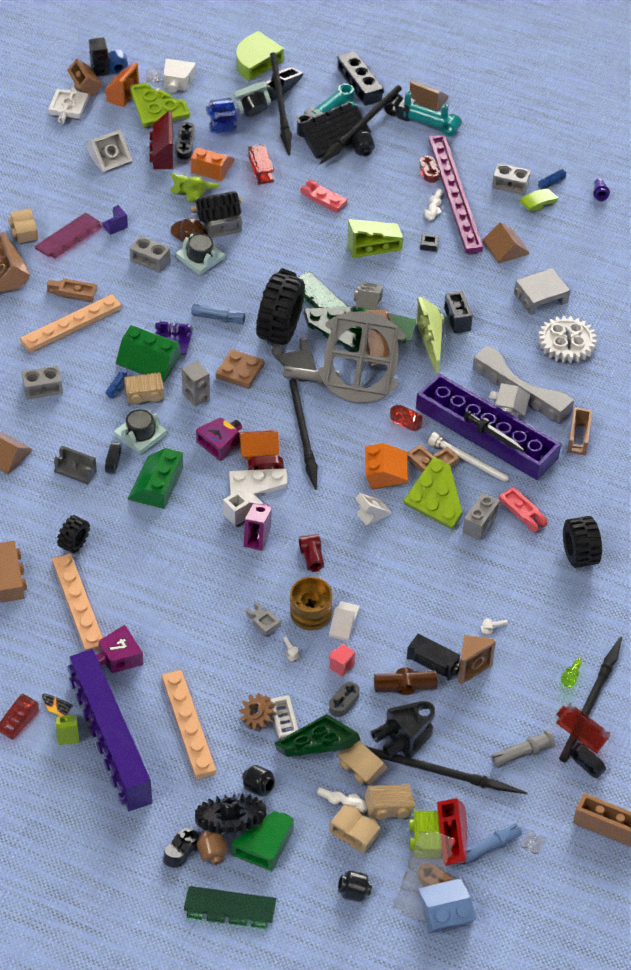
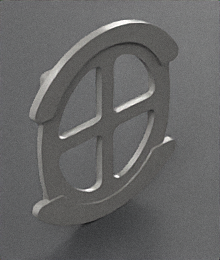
(366, 321)

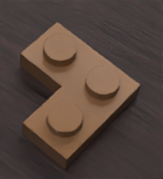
(421, 457)

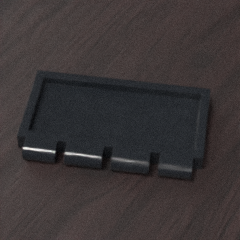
(327, 128)

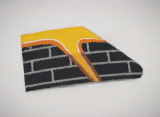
(56, 705)

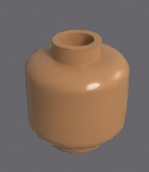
(212, 847)

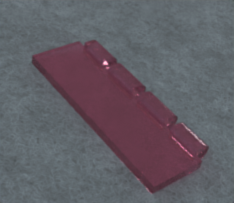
(69, 236)

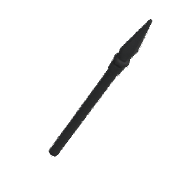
(286, 134)
(341, 143)
(309, 459)
(606, 668)
(474, 779)

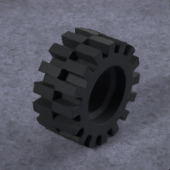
(73, 534)

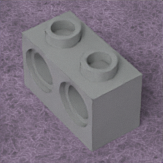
(511, 179)
(150, 254)
(369, 295)
(42, 382)
(195, 383)
(480, 516)

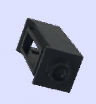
(434, 656)

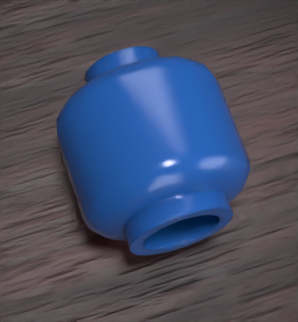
(117, 61)

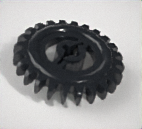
(230, 814)

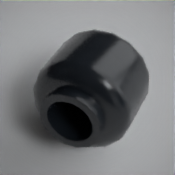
(363, 143)
(258, 780)
(354, 886)

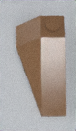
(12, 267)

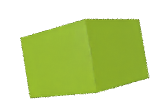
(67, 729)

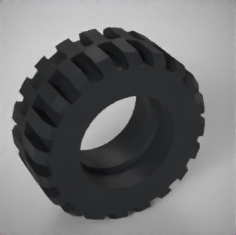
(280, 308)

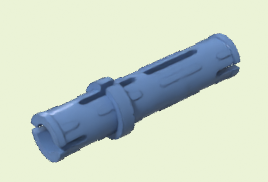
(216, 313)
(497, 840)

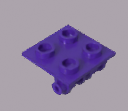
(179, 333)

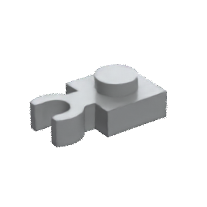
(264, 621)

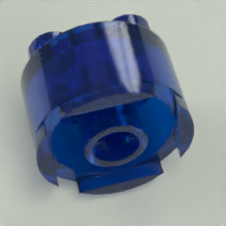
(222, 115)

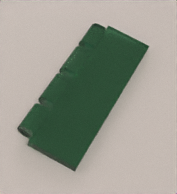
(318, 294)
(224, 904)

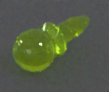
(571, 673)

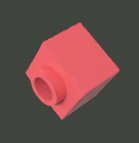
(341, 659)

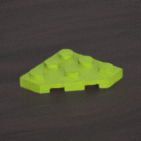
(154, 104)
(436, 494)

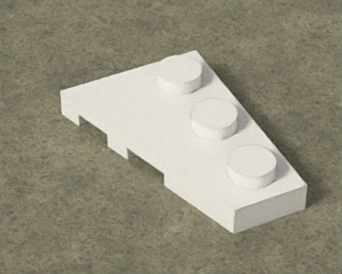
(258, 481)

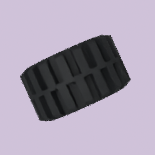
(218, 206)
(582, 541)

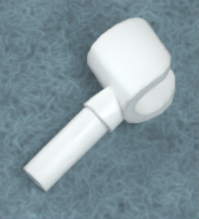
(488, 625)
(291, 653)

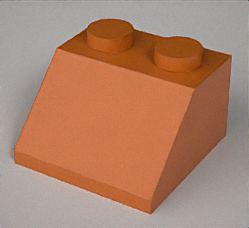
(118, 90)
(210, 164)
(259, 443)
(385, 465)

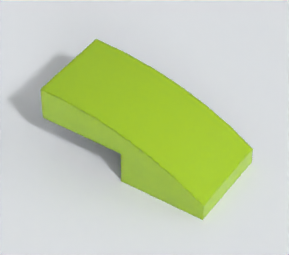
(536, 199)

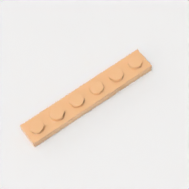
(70, 323)
(77, 601)
(188, 725)

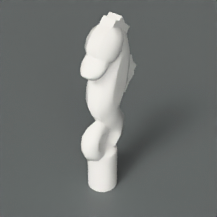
(433, 208)
(336, 797)

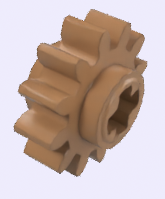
(264, 706)

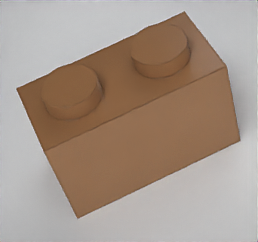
(84, 77)

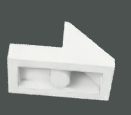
(371, 509)
(343, 621)

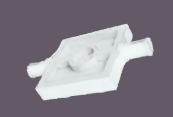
(68, 103)

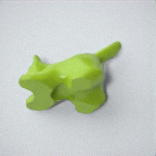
(192, 186)

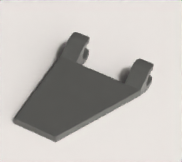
(297, 359)

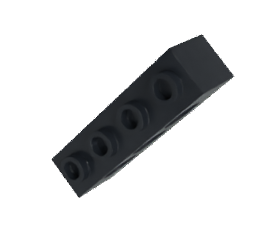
(360, 77)

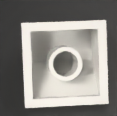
(109, 151)

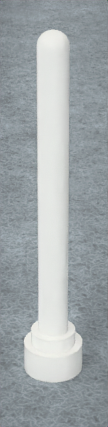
(437, 441)

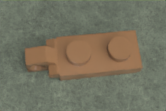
(72, 289)

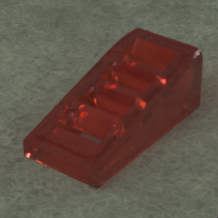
(26, 706)

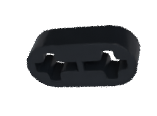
(113, 457)
(587, 760)

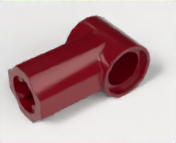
(311, 548)

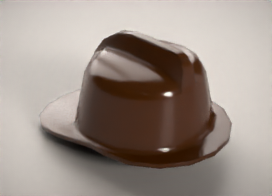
(186, 227)

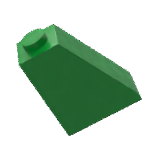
(264, 842)

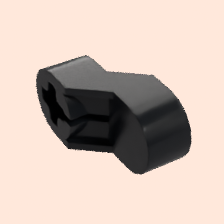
(180, 847)

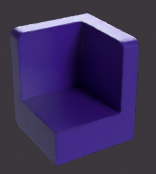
(118, 221)

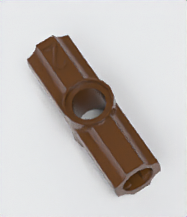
(405, 681)

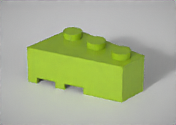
(373, 238)

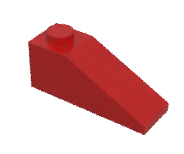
(454, 825)

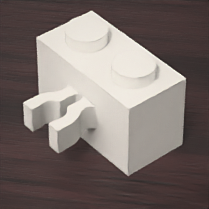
(511, 399)

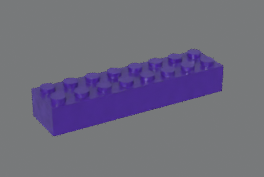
(447, 403)
(110, 730)

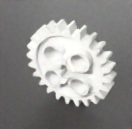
(579, 337)

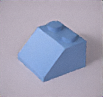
(446, 905)

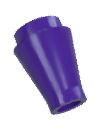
(600, 191)

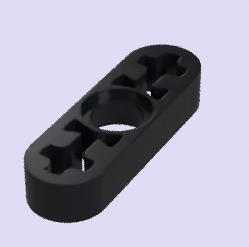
(185, 136)

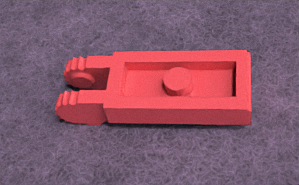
(323, 196)
(523, 509)

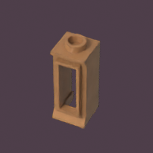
(580, 417)

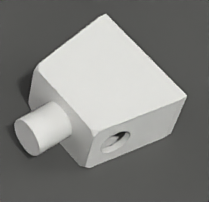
(178, 75)

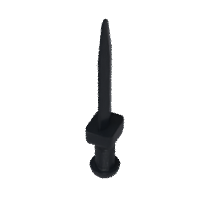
(483, 425)

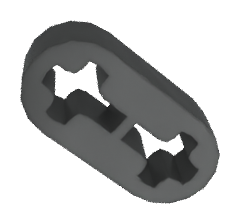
(340, 697)

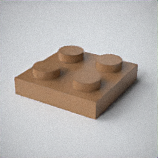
(239, 369)

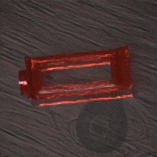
(261, 163)
(582, 727)

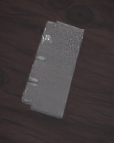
(428, 871)

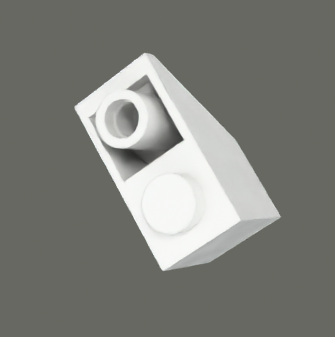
(238, 505)

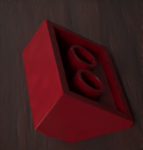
(162, 142)

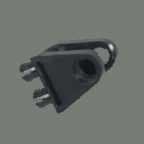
(405, 728)

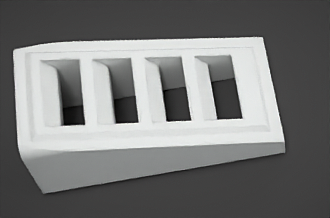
(281, 702)

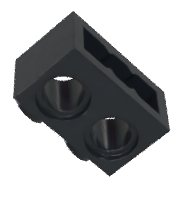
(98, 56)
(458, 312)

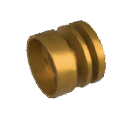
(311, 603)

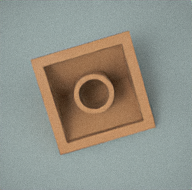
(427, 96)
(504, 244)
(11, 453)
(475, 657)

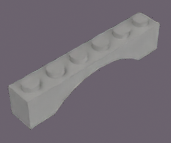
(548, 402)

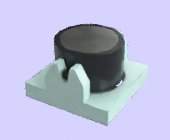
(254, 99)
(200, 250)
(140, 427)

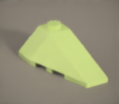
(430, 327)

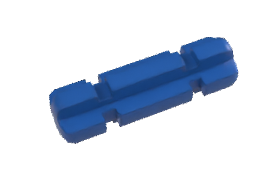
(552, 179)
(117, 383)

